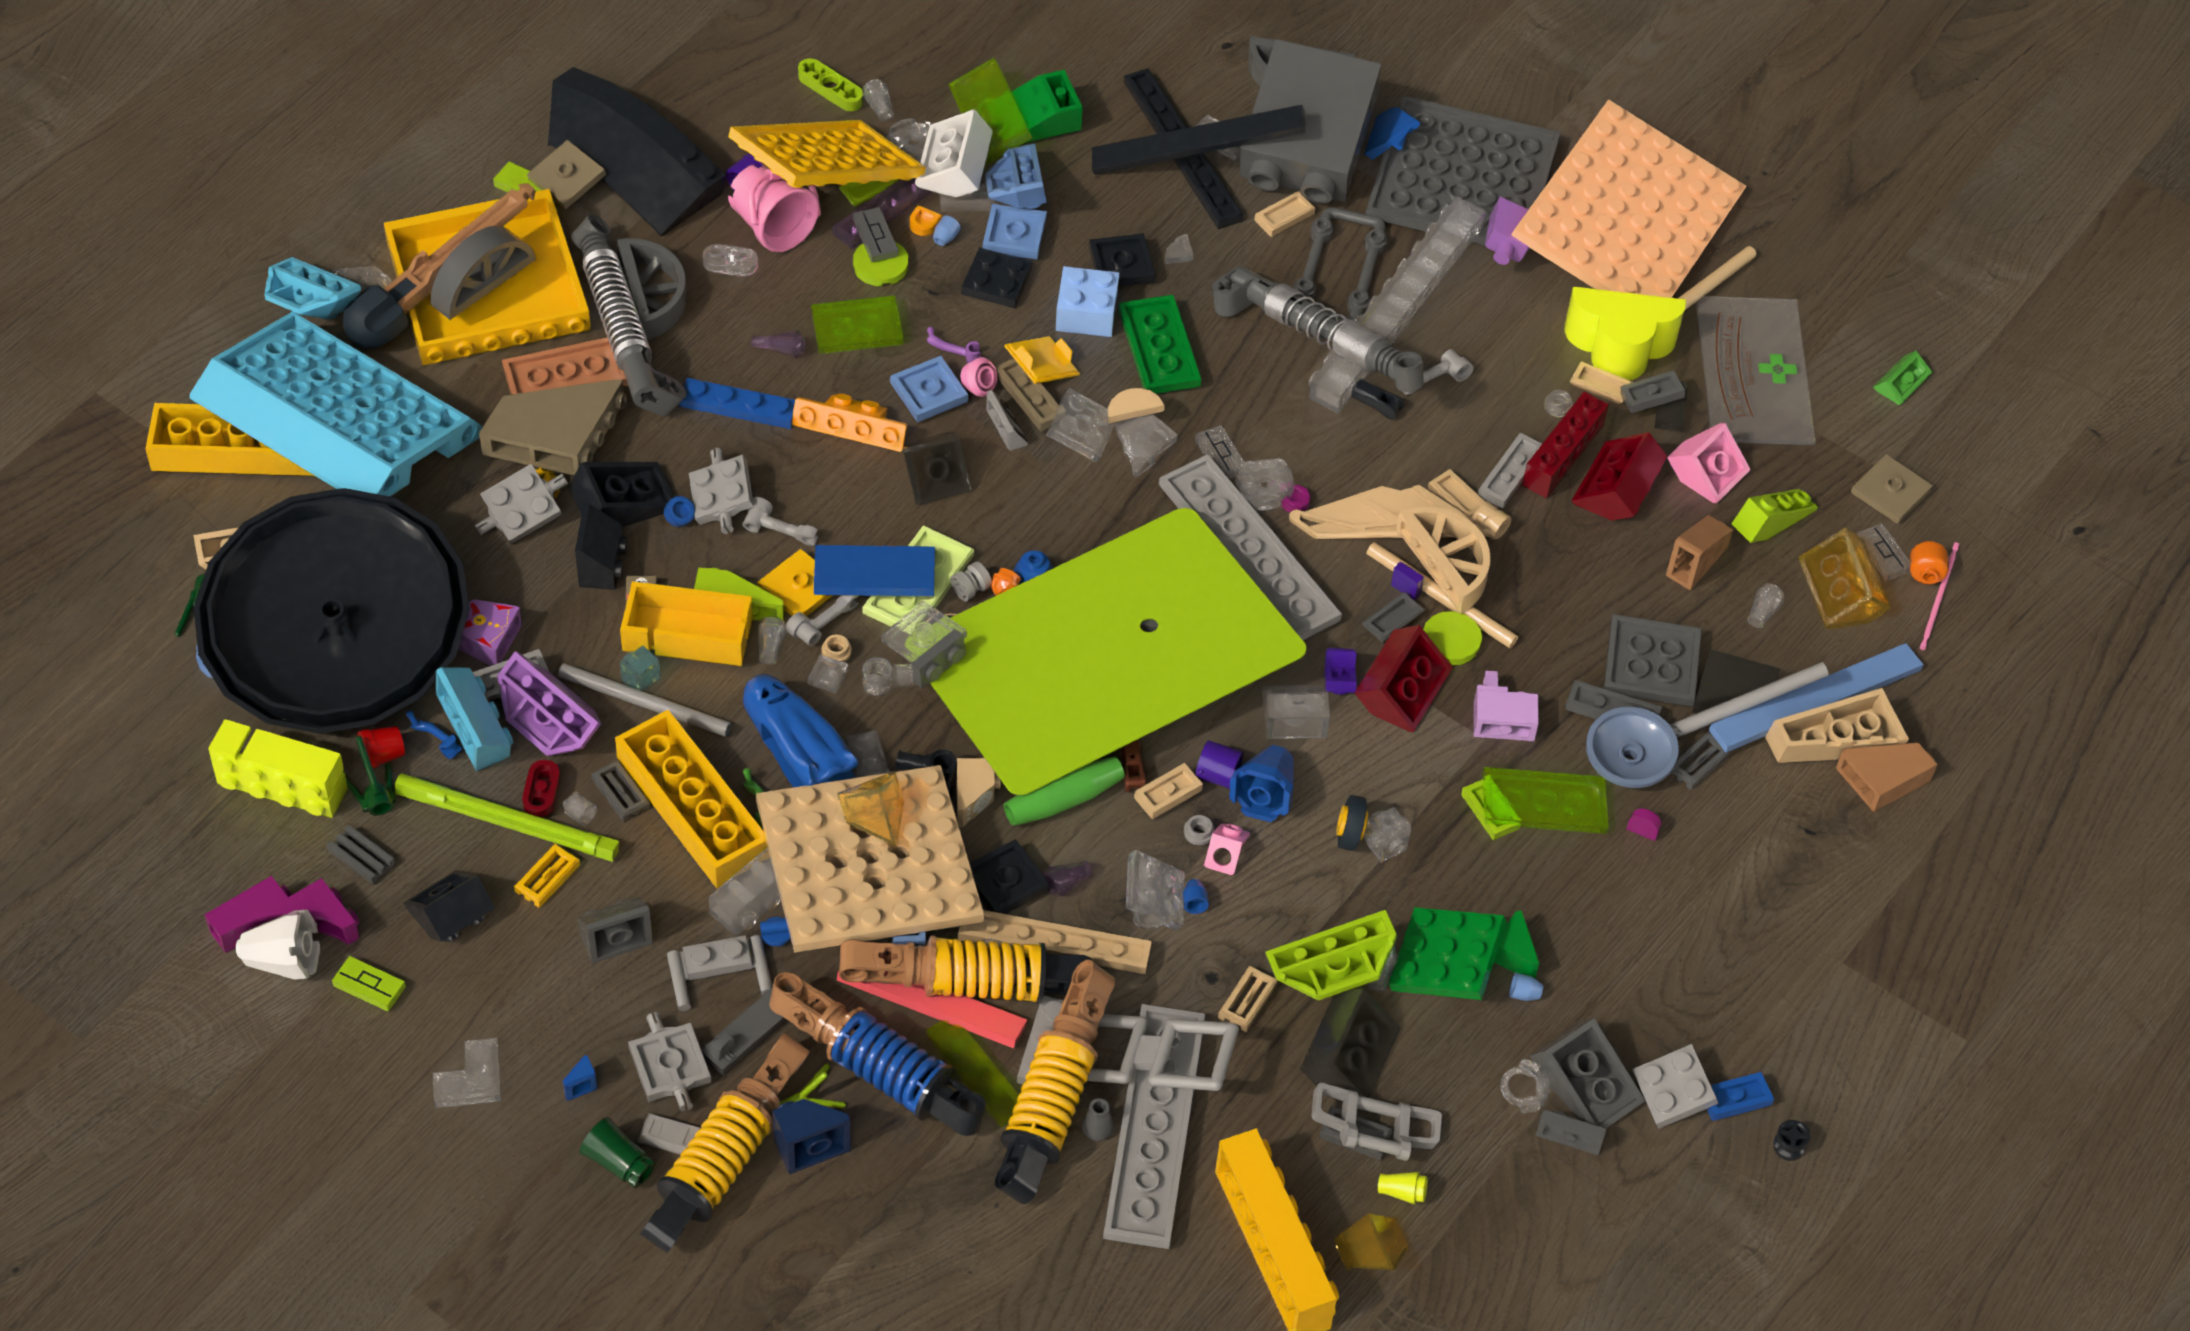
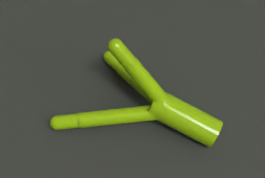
(819, 1077)

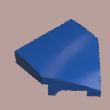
(1388, 130)

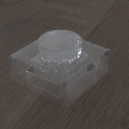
(828, 674)

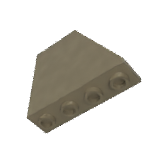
(554, 425)

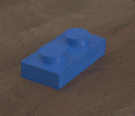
(1740, 1096)

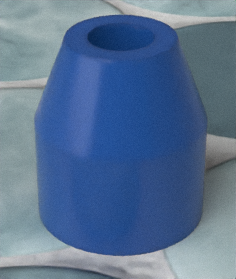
(1195, 897)

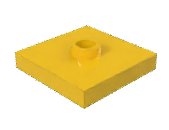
(794, 584)

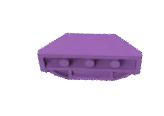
(544, 708)

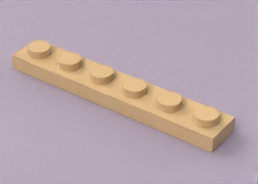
(1104, 948)

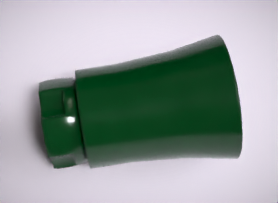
(617, 1153)

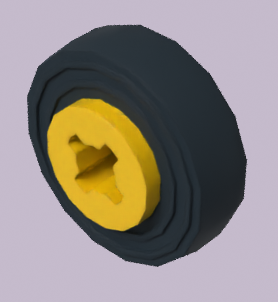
(1352, 822)

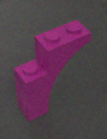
(270, 901)

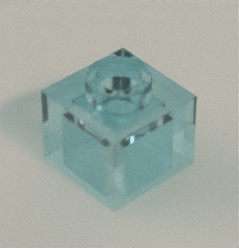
(640, 668)

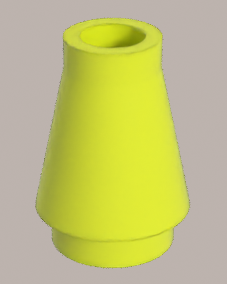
(1404, 1186)

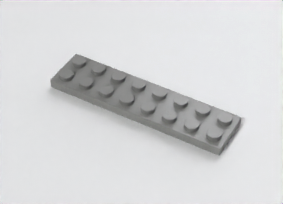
(1252, 544)
(1153, 1142)

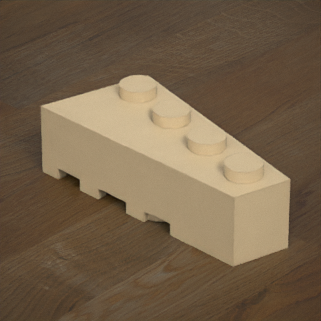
(1831, 728)

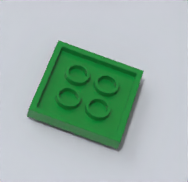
(1447, 953)

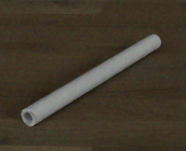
(644, 699)
(1750, 699)

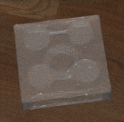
(1081, 425)

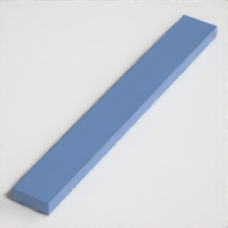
(1846, 683)

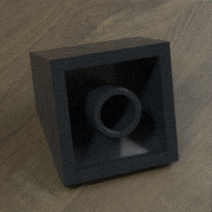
(599, 550)
(450, 905)

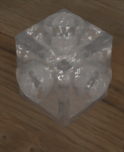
(1387, 834)

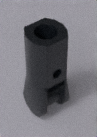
(1380, 400)

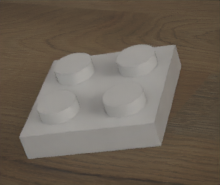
(1675, 1086)

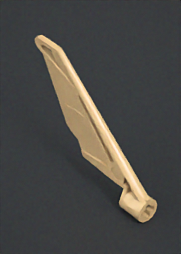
(1377, 512)

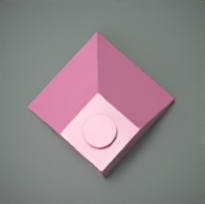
(1710, 462)

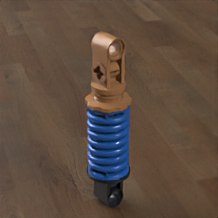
(879, 1055)

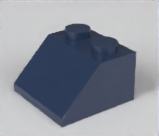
(809, 1134)

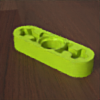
(824, 74)

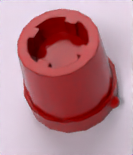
(383, 745)

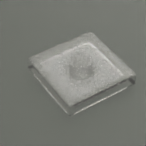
(919, 631)

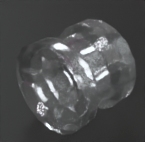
(871, 681)

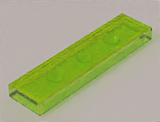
(975, 1069)

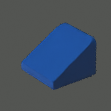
(580, 1080)

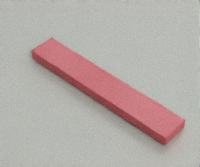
(962, 1010)

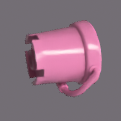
(773, 209)

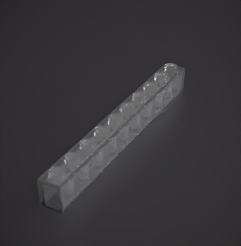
(1402, 296)

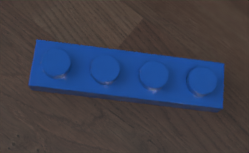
(738, 403)

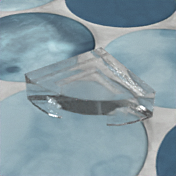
(1179, 250)

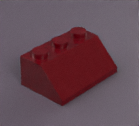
(1621, 476)
(1404, 678)

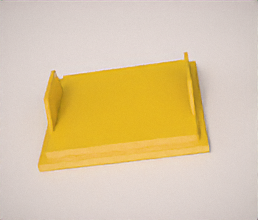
(1043, 359)

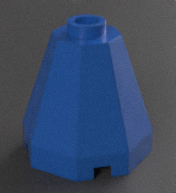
(1264, 784)

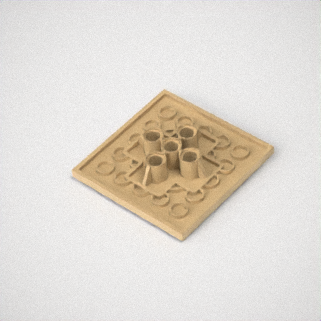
(856, 886)

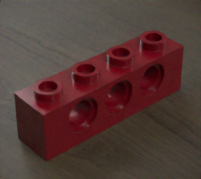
(1565, 445)

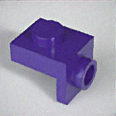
(1340, 670)

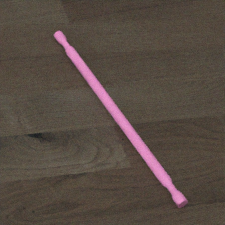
(1938, 598)

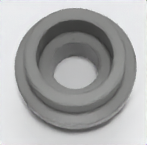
(1199, 823)

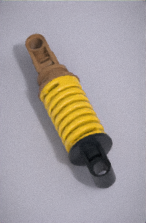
(961, 965)
(1053, 1085)
(722, 1146)

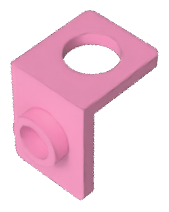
(1228, 837)

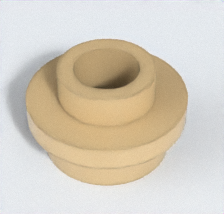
(840, 643)

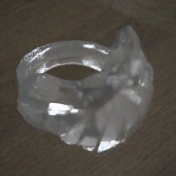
(1543, 1088)

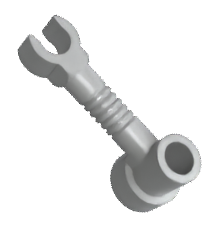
(1451, 364)
(760, 516)
(808, 629)

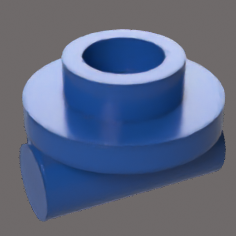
(775, 931)

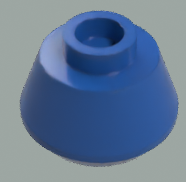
(1031, 565)

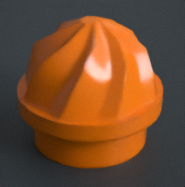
(1004, 580)

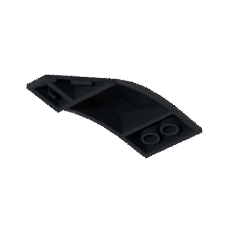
(641, 151)

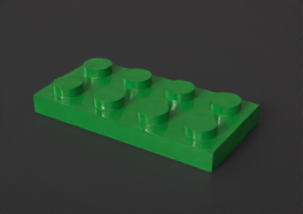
(1159, 344)

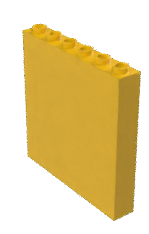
(527, 308)

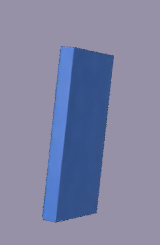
(874, 570)

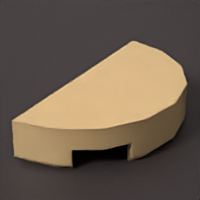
(1133, 403)

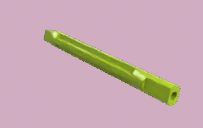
(506, 817)

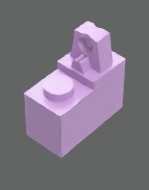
(1504, 713)

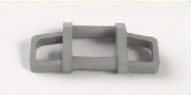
(1402, 1112)

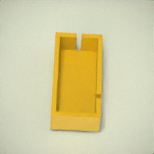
(687, 623)

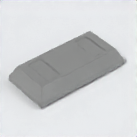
(666, 1134)

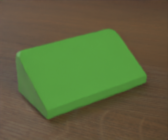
(1903, 378)

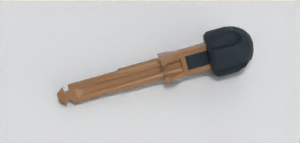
(381, 312)

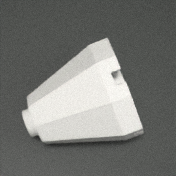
(282, 946)

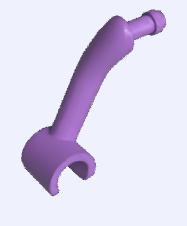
(971, 351)

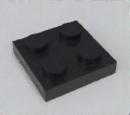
(1124, 255)
(996, 277)
(1007, 878)

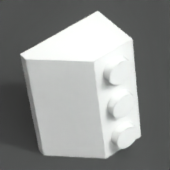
(955, 155)

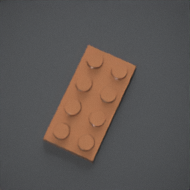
(562, 367)

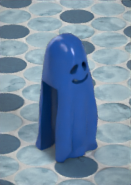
(796, 734)

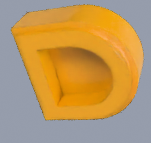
(924, 221)

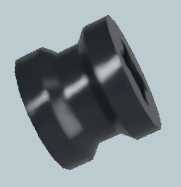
(1797, 1134)

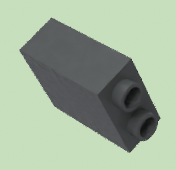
(1338, 108)

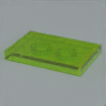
(857, 324)

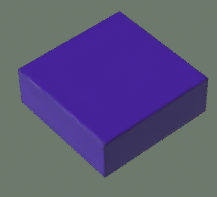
(1407, 580)

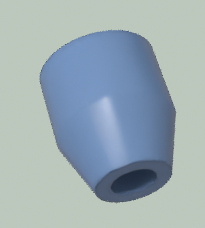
(946, 230)
(1525, 988)

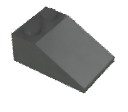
(1589, 1074)

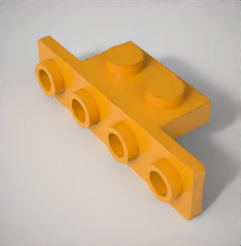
(850, 420)

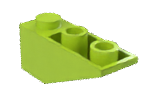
(1772, 513)

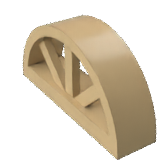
(1412, 527)

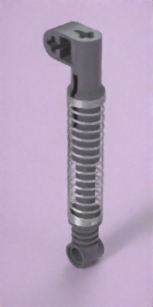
(628, 345)

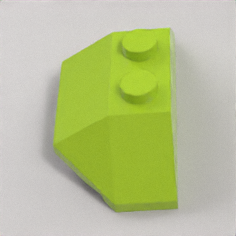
(1335, 957)

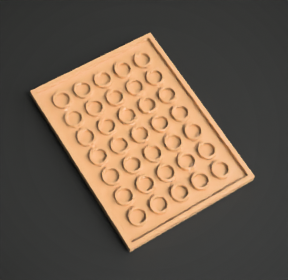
(1629, 208)

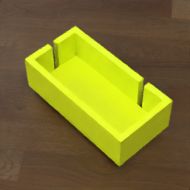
(278, 769)

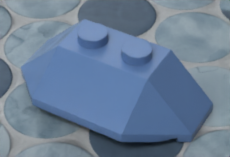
(1017, 178)

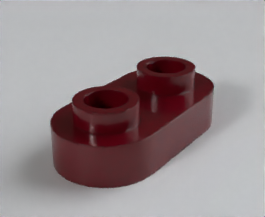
(541, 791)

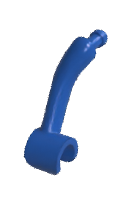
(448, 747)

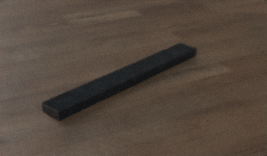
(1198, 139)
(1194, 168)

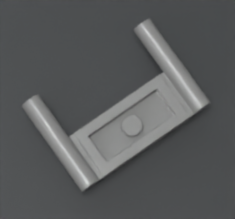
(717, 959)

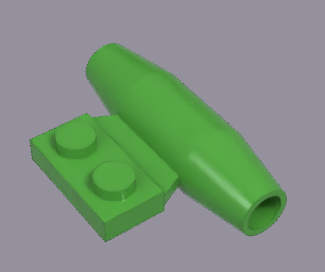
(1065, 792)

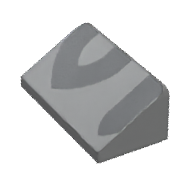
(1005, 422)

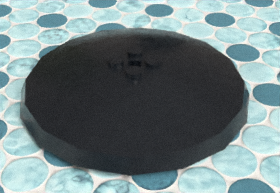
(331, 610)

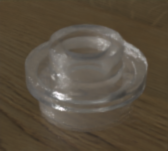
(1558, 403)

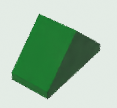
(1516, 948)

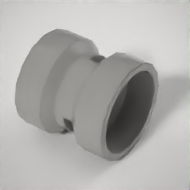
(974, 579)

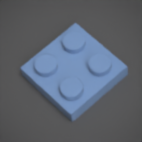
(1015, 231)
(929, 388)

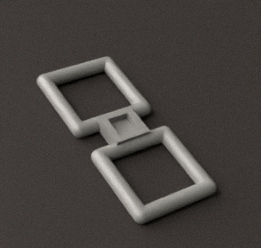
(1153, 1052)

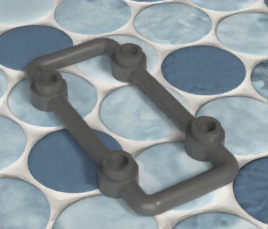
(1374, 244)

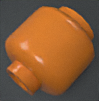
(1929, 562)

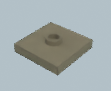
(567, 174)
(1891, 489)

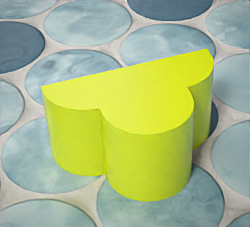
(1623, 328)

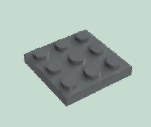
(1652, 660)

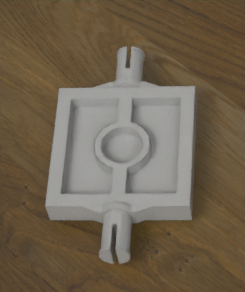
(721, 490)
(521, 504)
(669, 1062)

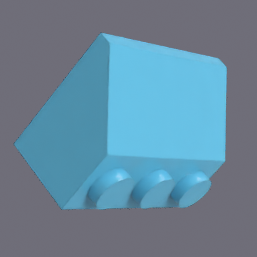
(472, 716)

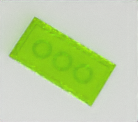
(992, 98)
(1545, 800)

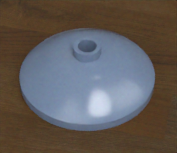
(1633, 734)

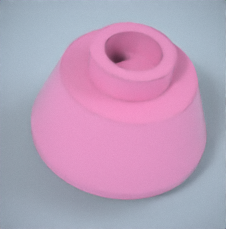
(979, 376)

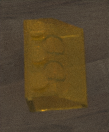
(1844, 581)

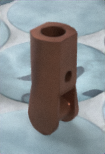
(1132, 764)

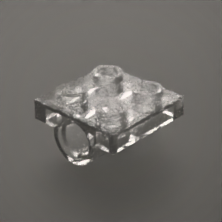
(1154, 892)

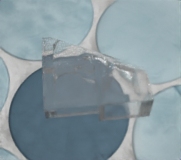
(1144, 440)

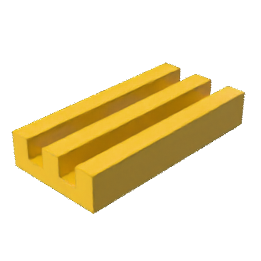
(556, 879)

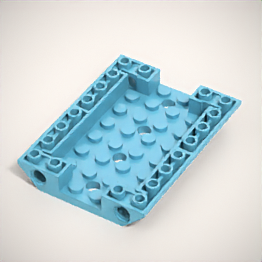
(330, 407)

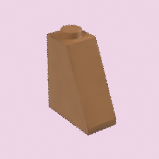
(1697, 551)
(1886, 771)

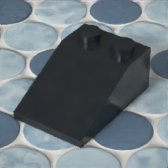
(622, 489)

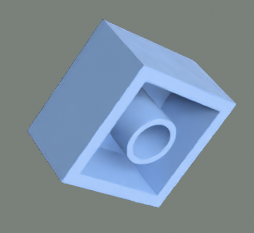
(1087, 301)

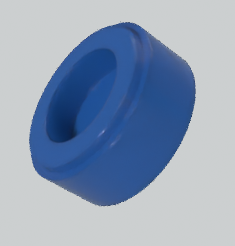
(679, 511)

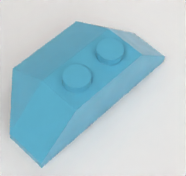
(309, 289)

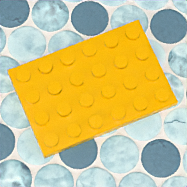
(826, 153)

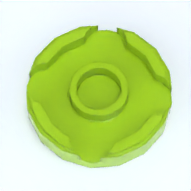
(881, 271)
(1455, 636)

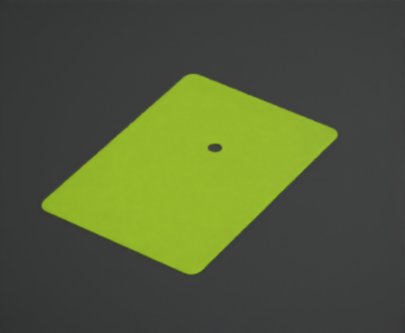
(1070, 675)

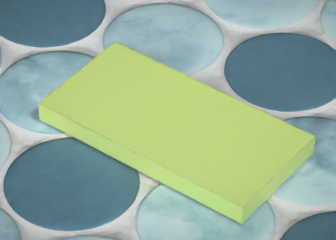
(949, 559)

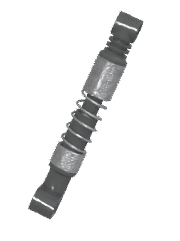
(1292, 309)

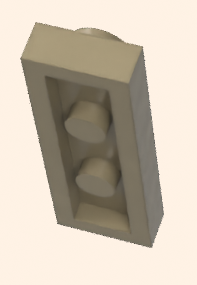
(1031, 397)

